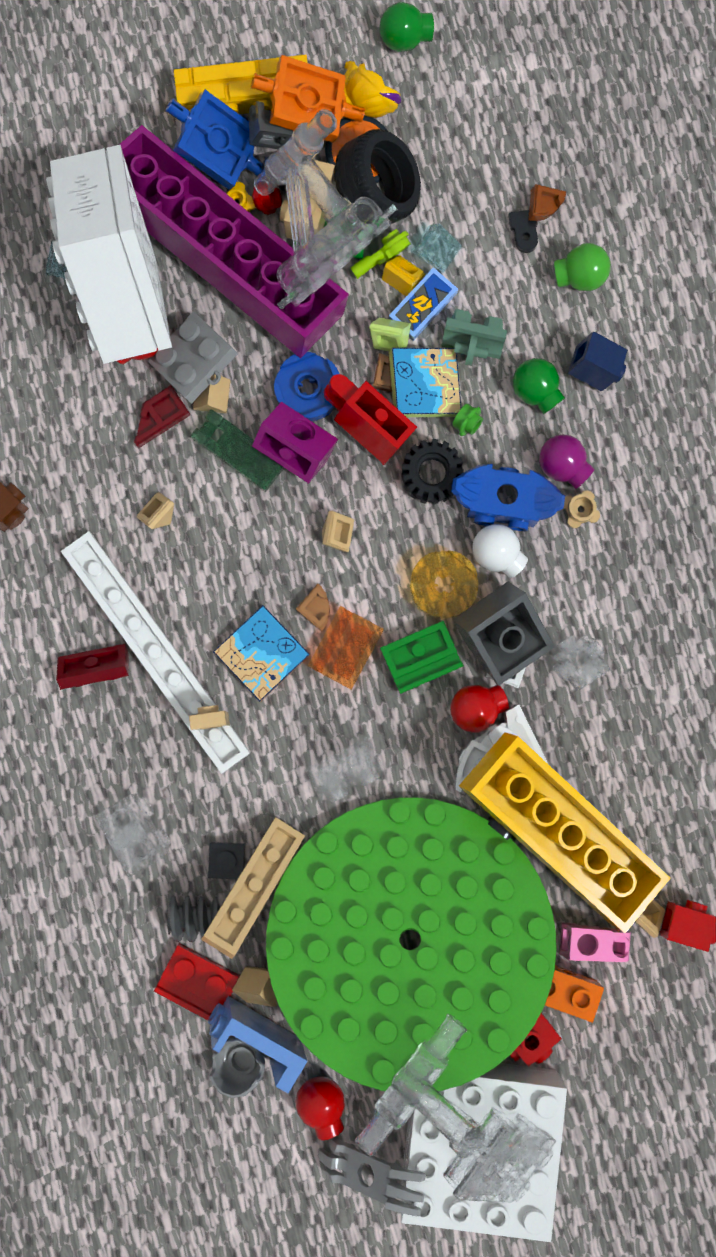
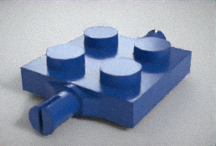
(214, 139)

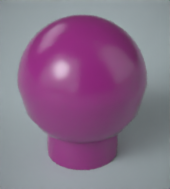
(565, 459)

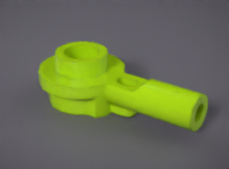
(393, 245)

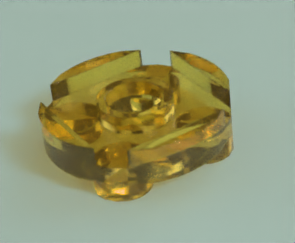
(441, 565)

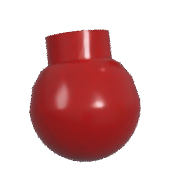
(477, 707)
(321, 1106)

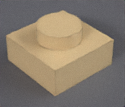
(208, 718)

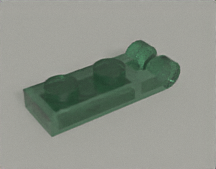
(237, 451)

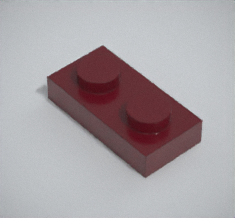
(92, 666)

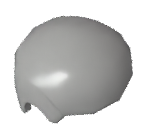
(237, 1068)

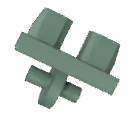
(474, 338)

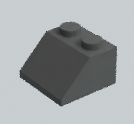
(504, 632)

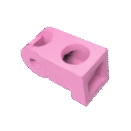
(594, 943)

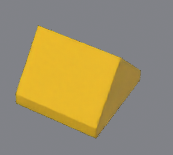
(402, 274)

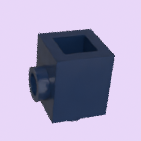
(598, 361)

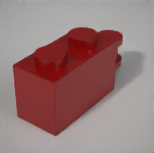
(368, 417)

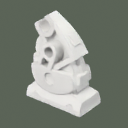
(476, 749)

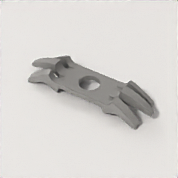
(384, 1186)

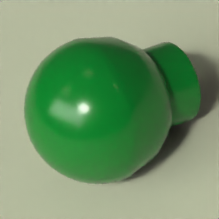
(405, 27)
(537, 384)

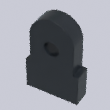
(522, 226)

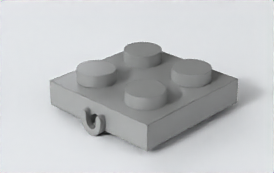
(194, 357)

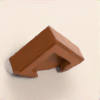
(544, 202)

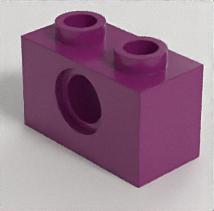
(294, 442)

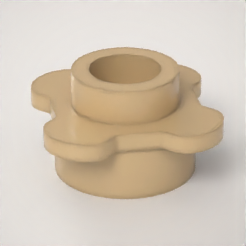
(585, 500)

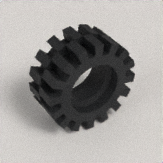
(430, 451)

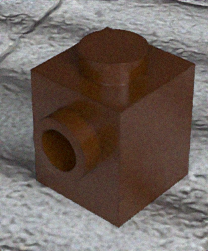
(11, 506)

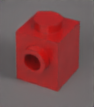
(689, 925)

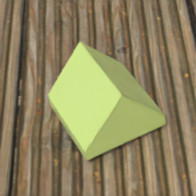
(389, 334)

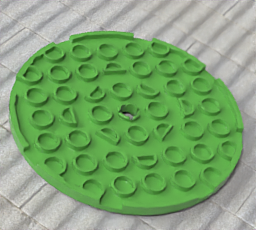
(339, 928)

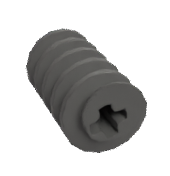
(190, 918)

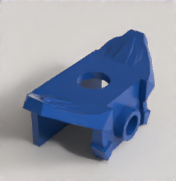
(535, 499)

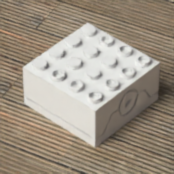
(107, 254)
(512, 1090)

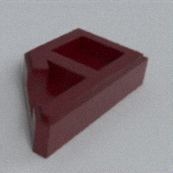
(159, 415)

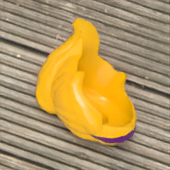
(368, 91)

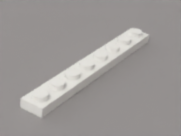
(152, 647)

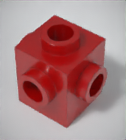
(539, 1045)

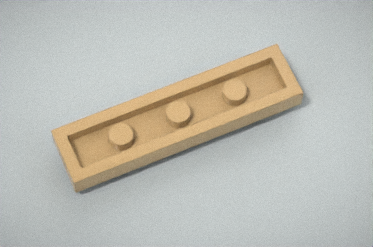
(253, 888)

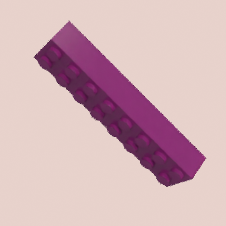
(224, 243)

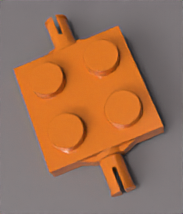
(303, 91)

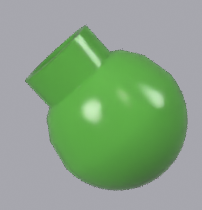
(583, 268)

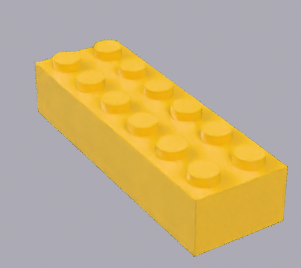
(564, 831)

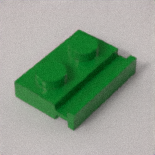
(421, 657)

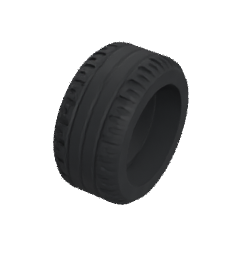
(392, 162)

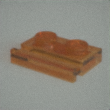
(345, 648)

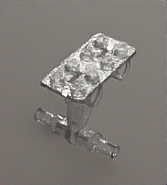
(348, 223)
(491, 1156)

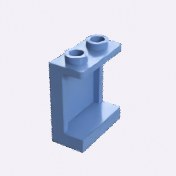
(262, 1034)

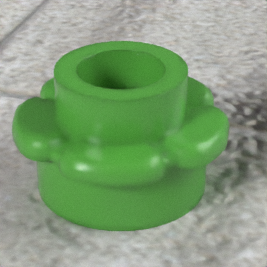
(468, 420)

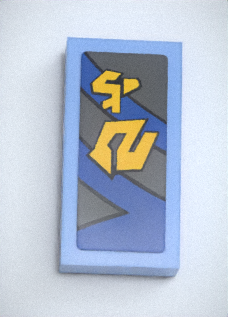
(424, 302)

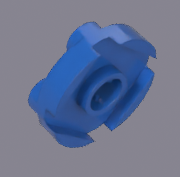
(291, 375)

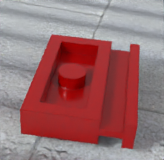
(195, 982)

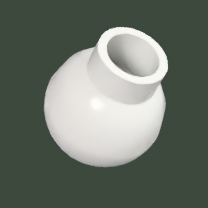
(499, 550)

